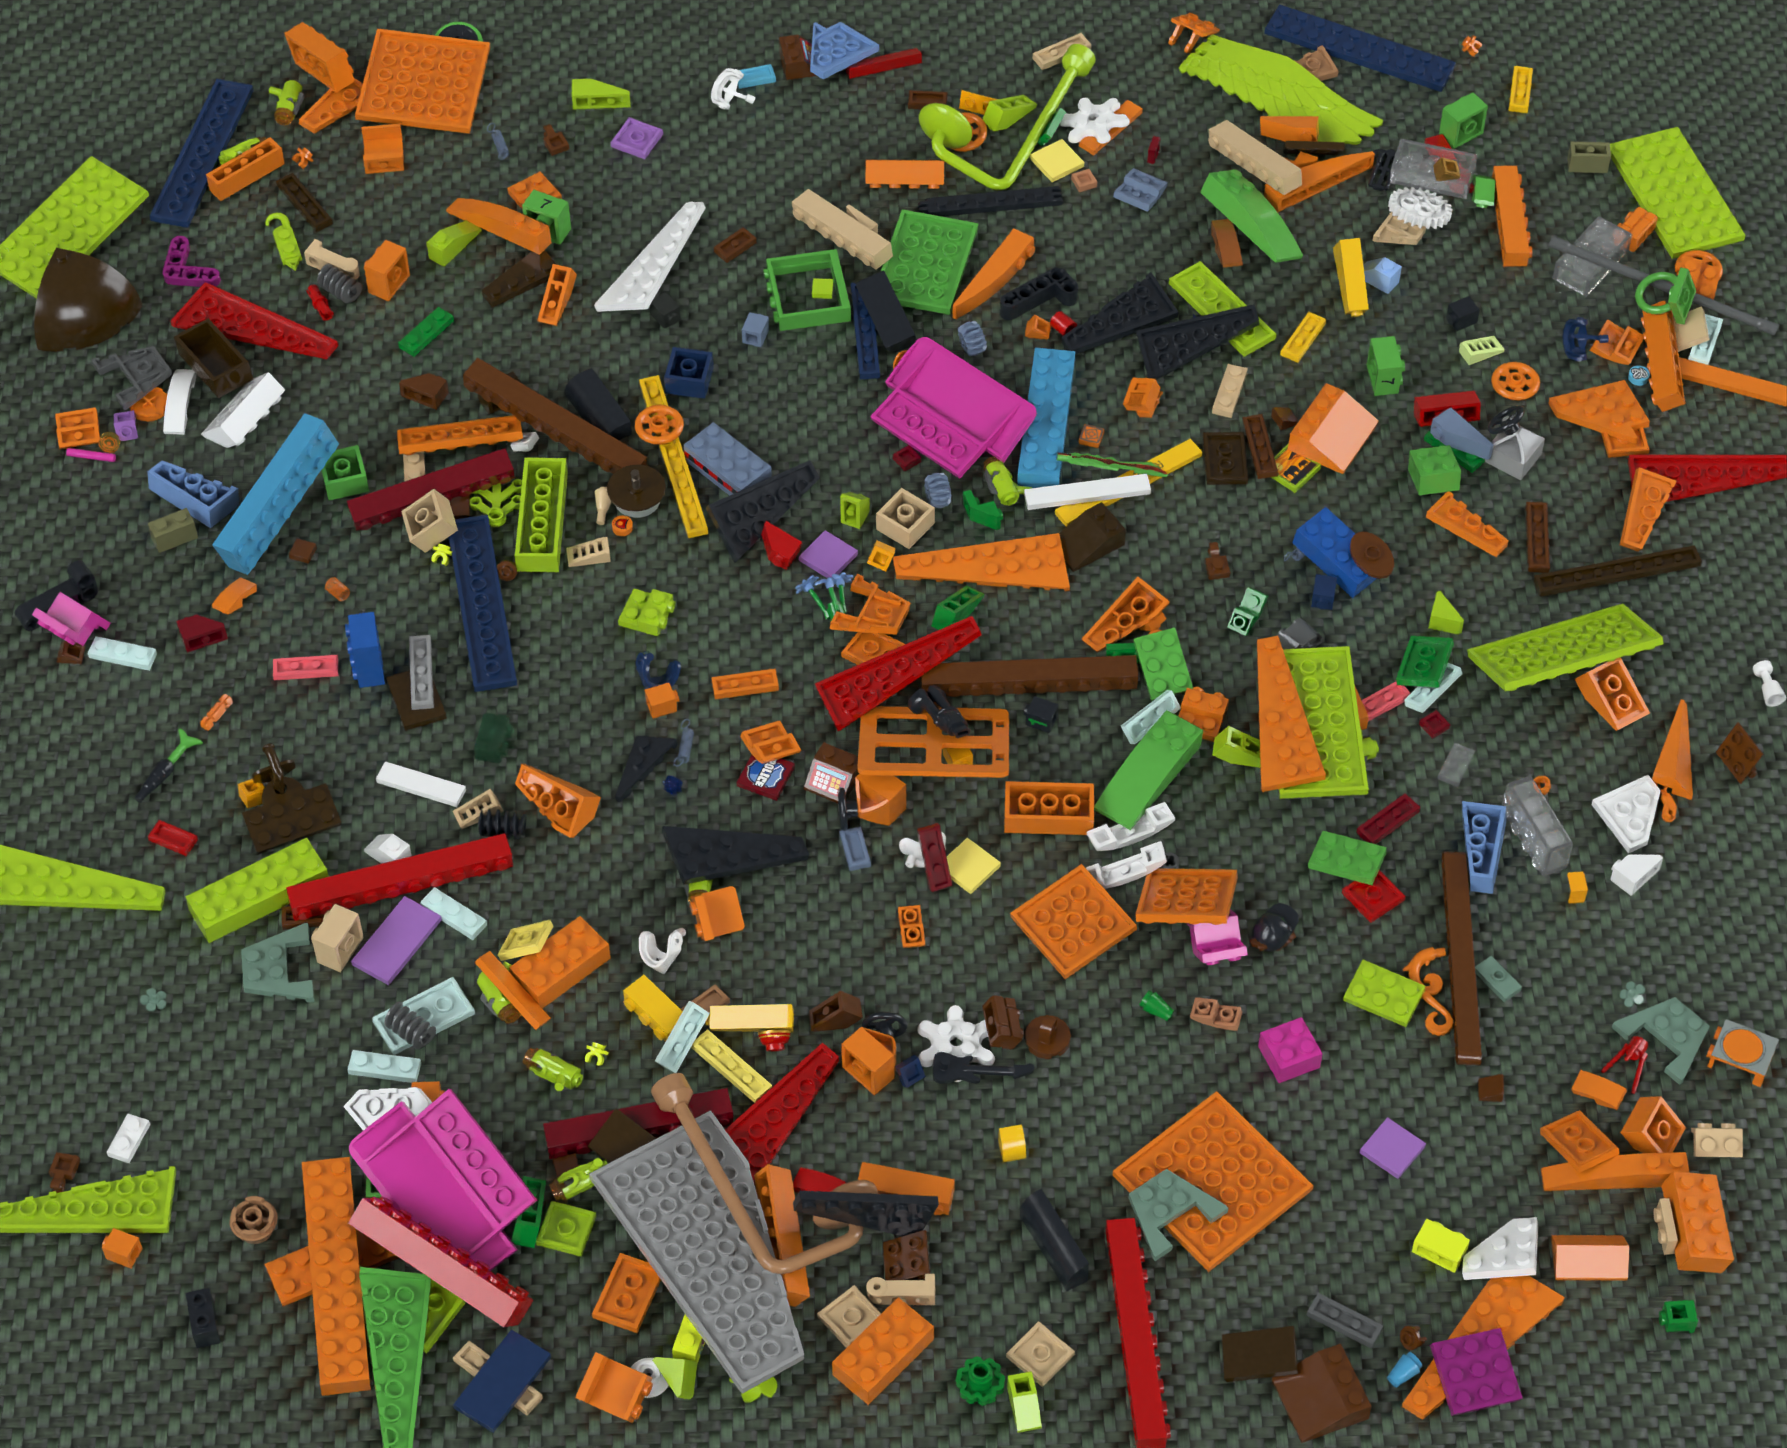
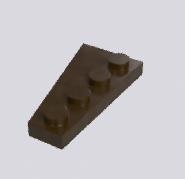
(521, 277)

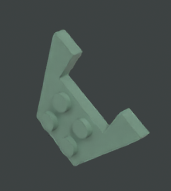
(267, 966)
(1673, 1026)
(1163, 1201)

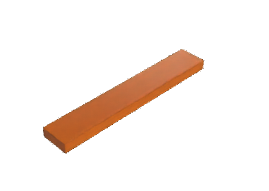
(1733, 382)

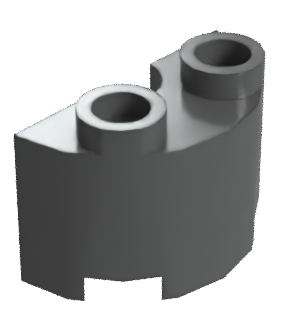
(1299, 636)

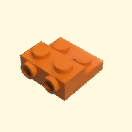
(1704, 276)
(1204, 711)

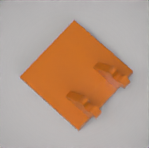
(1199, 28)

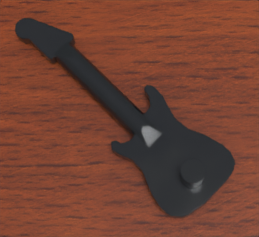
(950, 1068)

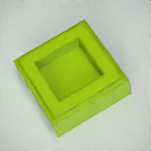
(822, 288)

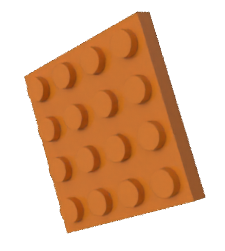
(1187, 896)
(1073, 921)

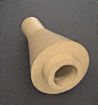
(602, 504)

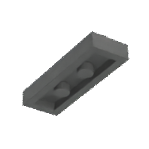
(1344, 1320)

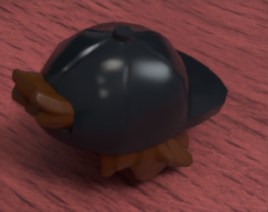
(1275, 928)

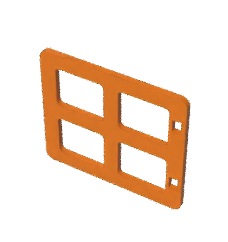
(934, 742)

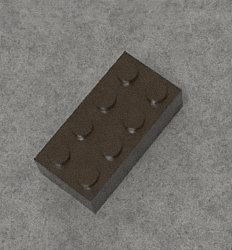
(213, 358)

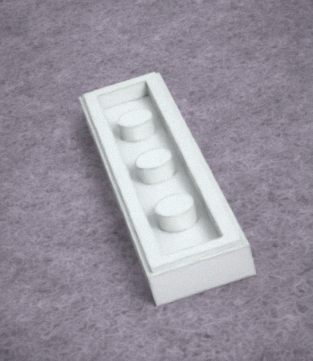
(421, 784)

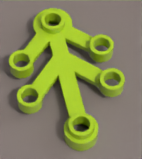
(496, 514)

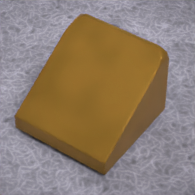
(1446, 170)

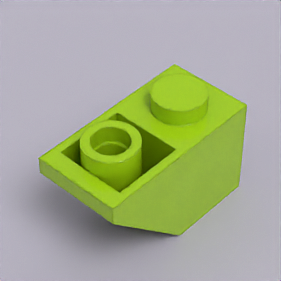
(1024, 1401)

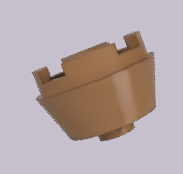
(253, 1220)

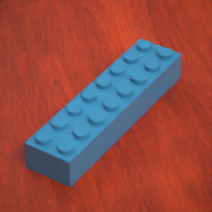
(1046, 436)
(275, 494)

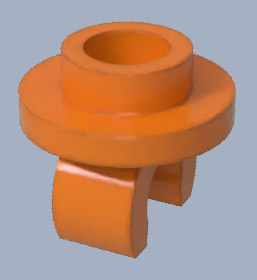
(1471, 45)
(304, 156)

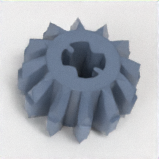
(972, 338)
(938, 490)

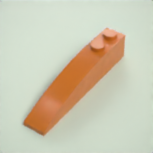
(1320, 177)
(503, 223)
(996, 272)
(1619, 1172)

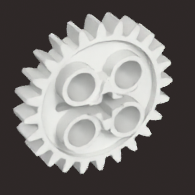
(1420, 207)

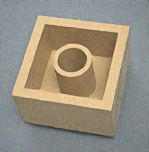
(905, 518)
(429, 520)
(337, 937)

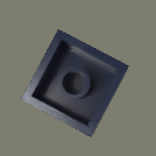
(689, 372)

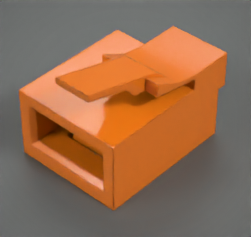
(1143, 396)

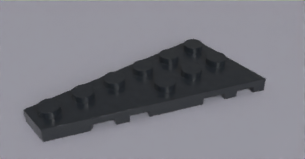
(1130, 311)
(1180, 342)
(743, 514)
(720, 853)
(880, 1212)

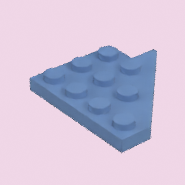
(838, 49)

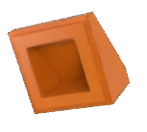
(1038, 328)

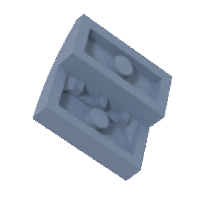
(1140, 189)

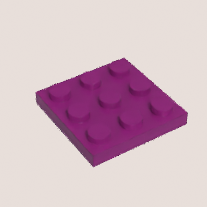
(1476, 1372)

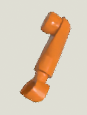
(1669, 808)

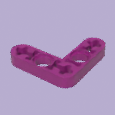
(181, 271)

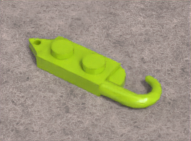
(285, 241)

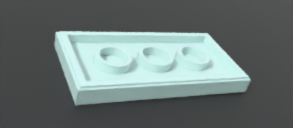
(440, 1006)

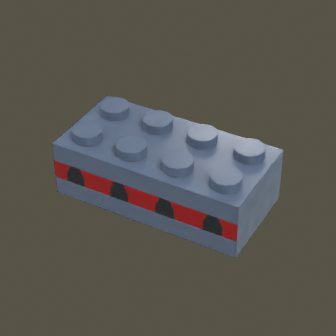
(725, 460)

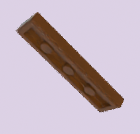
(1260, 446)
(1537, 537)

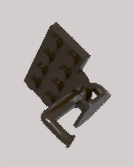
(287, 814)

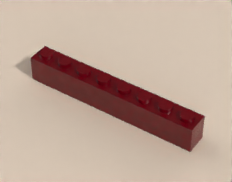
(450, 482)
(576, 1133)

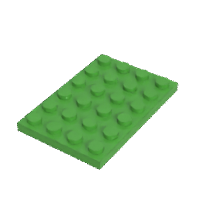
(929, 260)

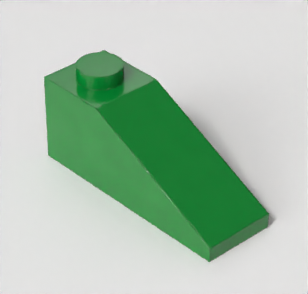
(956, 607)
(528, 1223)

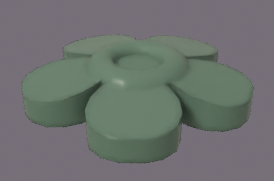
(1633, 994)
(153, 1000)

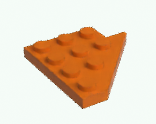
(1603, 409)

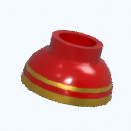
(774, 1039)

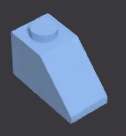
(1382, 274)

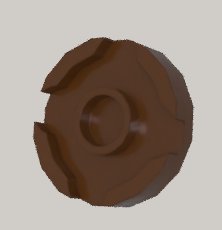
(1047, 1036)

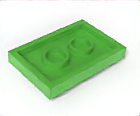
(1162, 663)
(1347, 857)

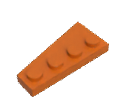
(331, 107)
(1644, 507)
(1458, 520)

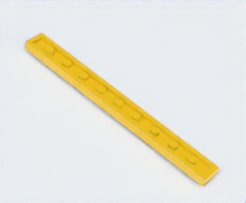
(676, 465)

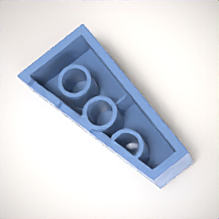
(203, 498)
(1483, 836)

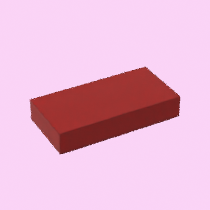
(172, 838)

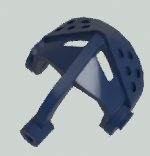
(1573, 352)
(642, 666)

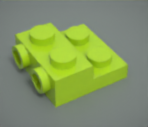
(647, 611)

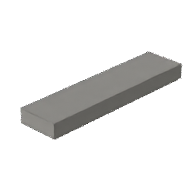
(421, 672)

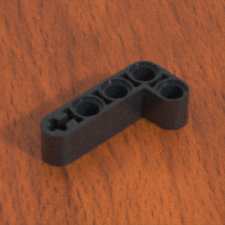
(1037, 291)
(79, 587)

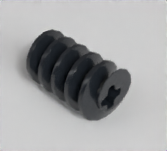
(502, 824)

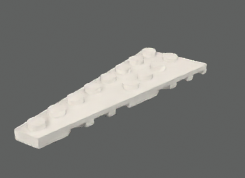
(645, 275)

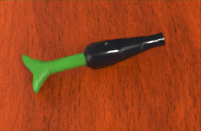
(166, 766)

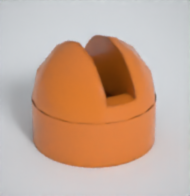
(1543, 779)

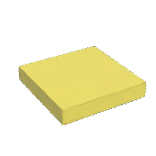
(1057, 160)
(971, 865)
(525, 940)

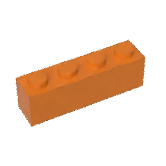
(245, 169)
(905, 1182)

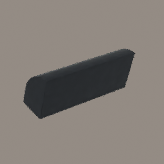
(886, 312)
(597, 404)
(1054, 1240)

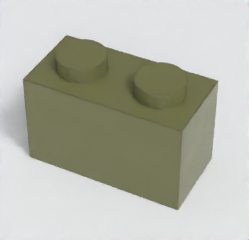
(1589, 157)
(172, 530)

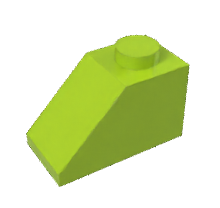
(854, 509)

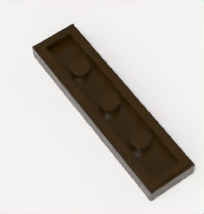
(304, 202)

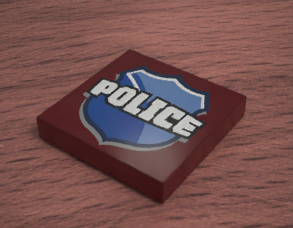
(766, 778)

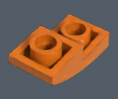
(231, 597)
(911, 926)
(1600, 1089)

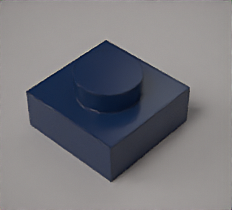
(910, 1071)

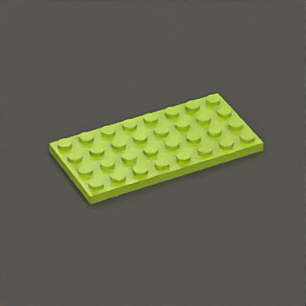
(1678, 190)
(71, 219)
(1564, 647)
(1330, 705)

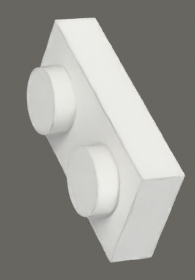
(128, 1138)

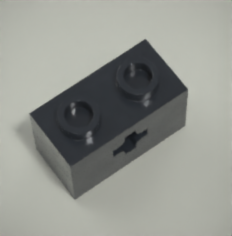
(203, 1318)

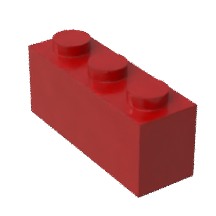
(1464, 403)

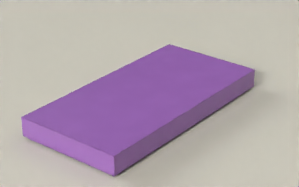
(396, 940)

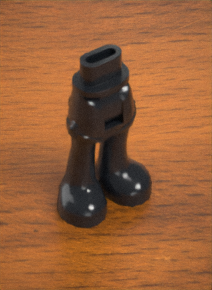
(947, 718)

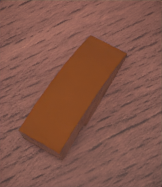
(1226, 243)

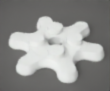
(1098, 128)
(942, 1034)

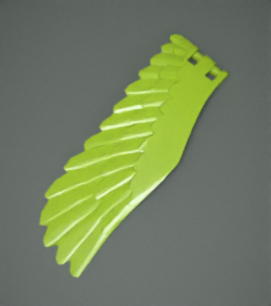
(1278, 87)

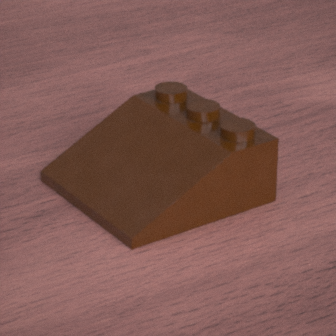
(1323, 1394)

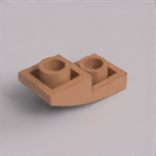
(1215, 1015)

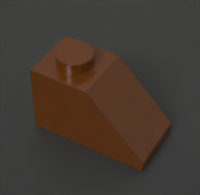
(425, 389)
(836, 1013)

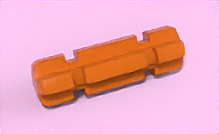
(216, 712)

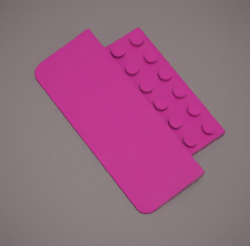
(951, 409)
(445, 1175)

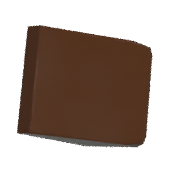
(1284, 417)
(70, 653)
(1491, 1088)

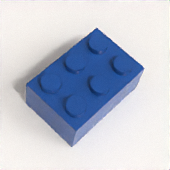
(365, 650)

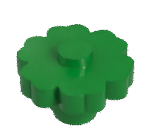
(980, 1380)

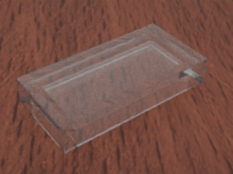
(1456, 764)

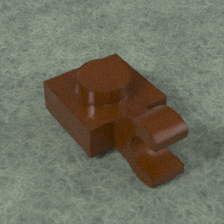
(554, 141)
(1216, 565)
(62, 1168)

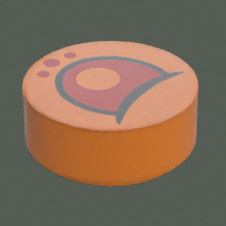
(622, 525)

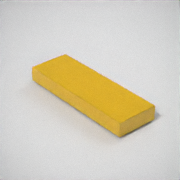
(1520, 89)
(1303, 337)

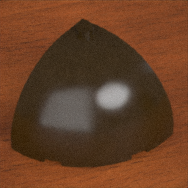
(81, 302)

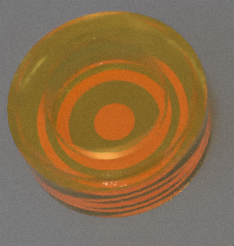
(109, 442)

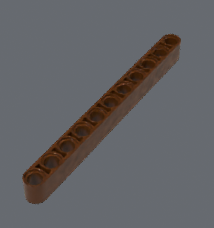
(1461, 959)

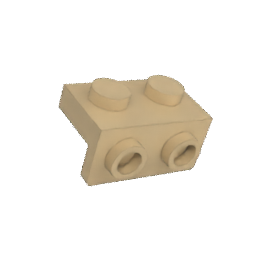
(1718, 1141)
(1667, 1233)

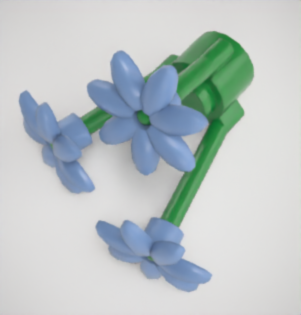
(839, 580)

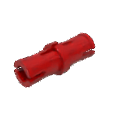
(320, 302)

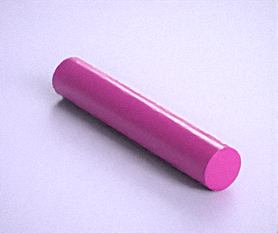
(91, 455)

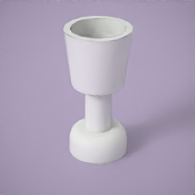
(1771, 689)

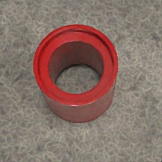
(1062, 323)

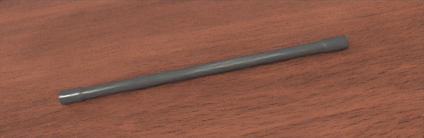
(1566, 247)

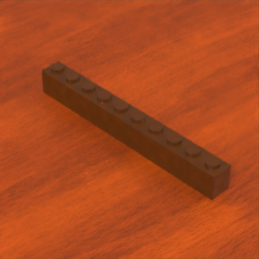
(550, 418)
(1034, 676)

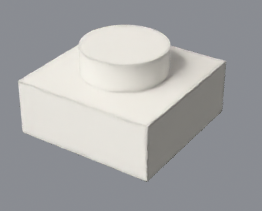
(525, 444)

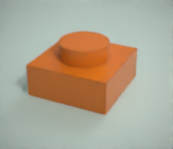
(1154, 624)

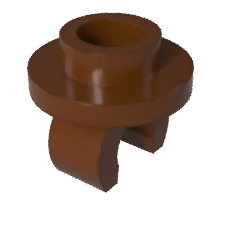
(507, 570)
(1411, 1338)

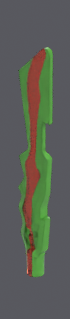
(1110, 463)

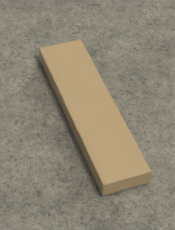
(472, 1360)

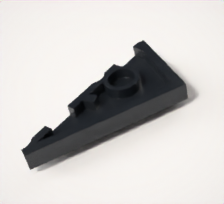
(643, 758)

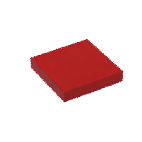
(1374, 899)

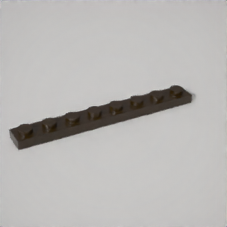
(1617, 570)

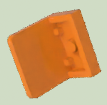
(717, 913)

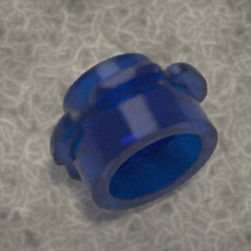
(672, 784)

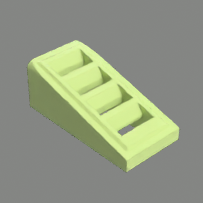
(1471, 357)

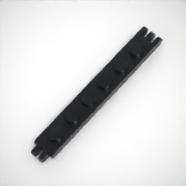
(992, 201)

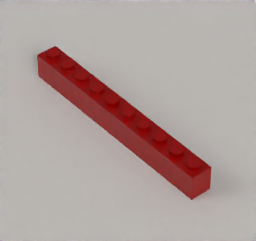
(400, 876)
(1136, 1334)

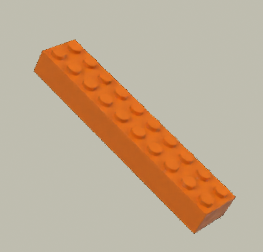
(335, 1277)

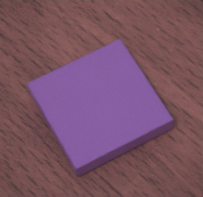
(636, 138)
(828, 555)
(1392, 1148)

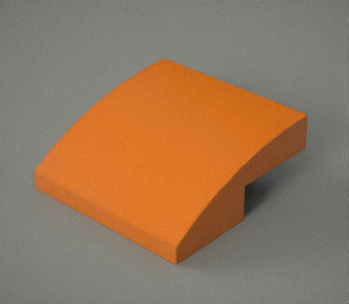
(1621, 345)
(77, 428)
(770, 742)

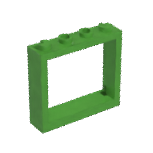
(803, 263)

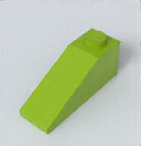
(597, 95)
(1007, 111)
(451, 241)
(1237, 748)

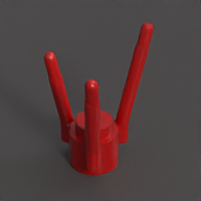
(1634, 1050)

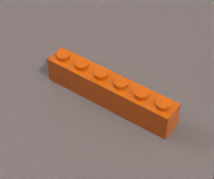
(1510, 216)
(1663, 359)
(776, 1197)

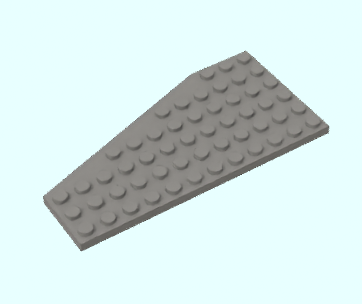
(700, 1252)

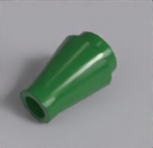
(1155, 1005)

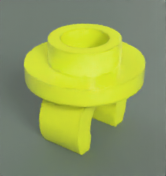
(441, 550)
(598, 1050)

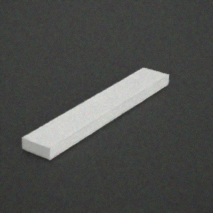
(1087, 491)

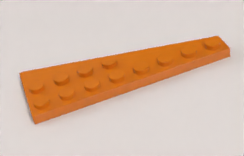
(1014, 562)
(1285, 737)
(1504, 1303)

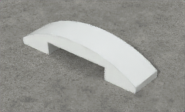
(177, 401)
(1117, 836)
(1131, 868)

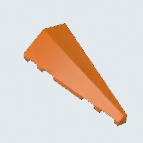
(1675, 761)

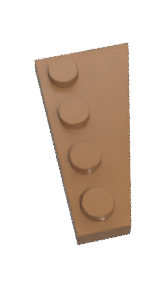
(1319, 64)

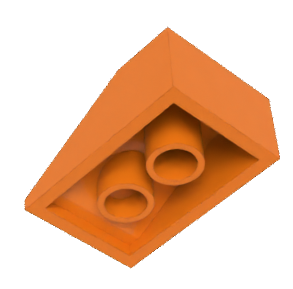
(1613, 694)

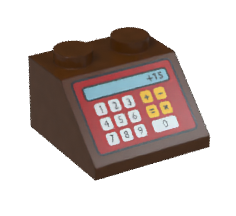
(795, 56)
(830, 771)

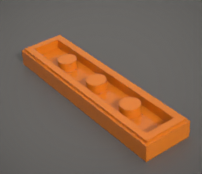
(1128, 108)
(512, 990)

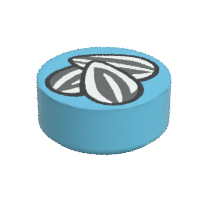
(1638, 375)

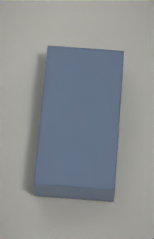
(855, 848)

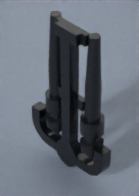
(1379, 155)

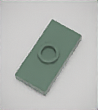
(1497, 979)

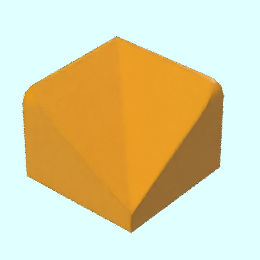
(881, 555)
(251, 793)
(1577, 886)

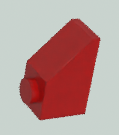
(780, 546)

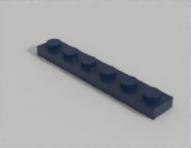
(865, 338)

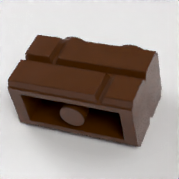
(1002, 1022)

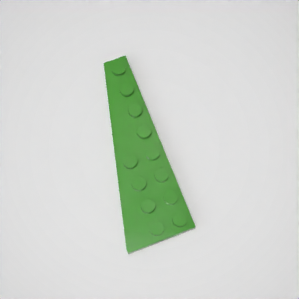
(396, 1328)

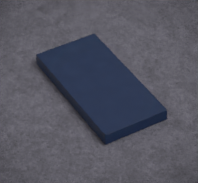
(502, 1381)

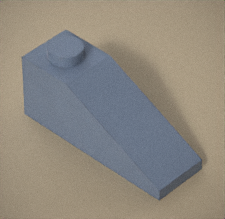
(1459, 434)

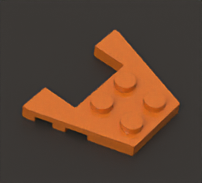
(881, 613)

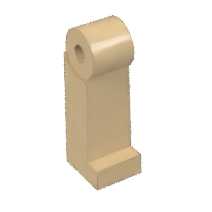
(318, 257)
(910, 1291)

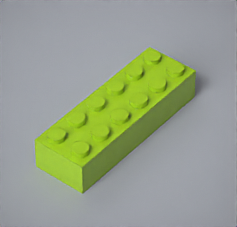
(541, 515)
(253, 890)

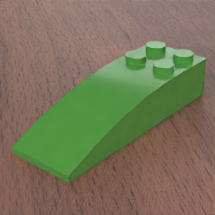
(1251, 214)
(1149, 769)

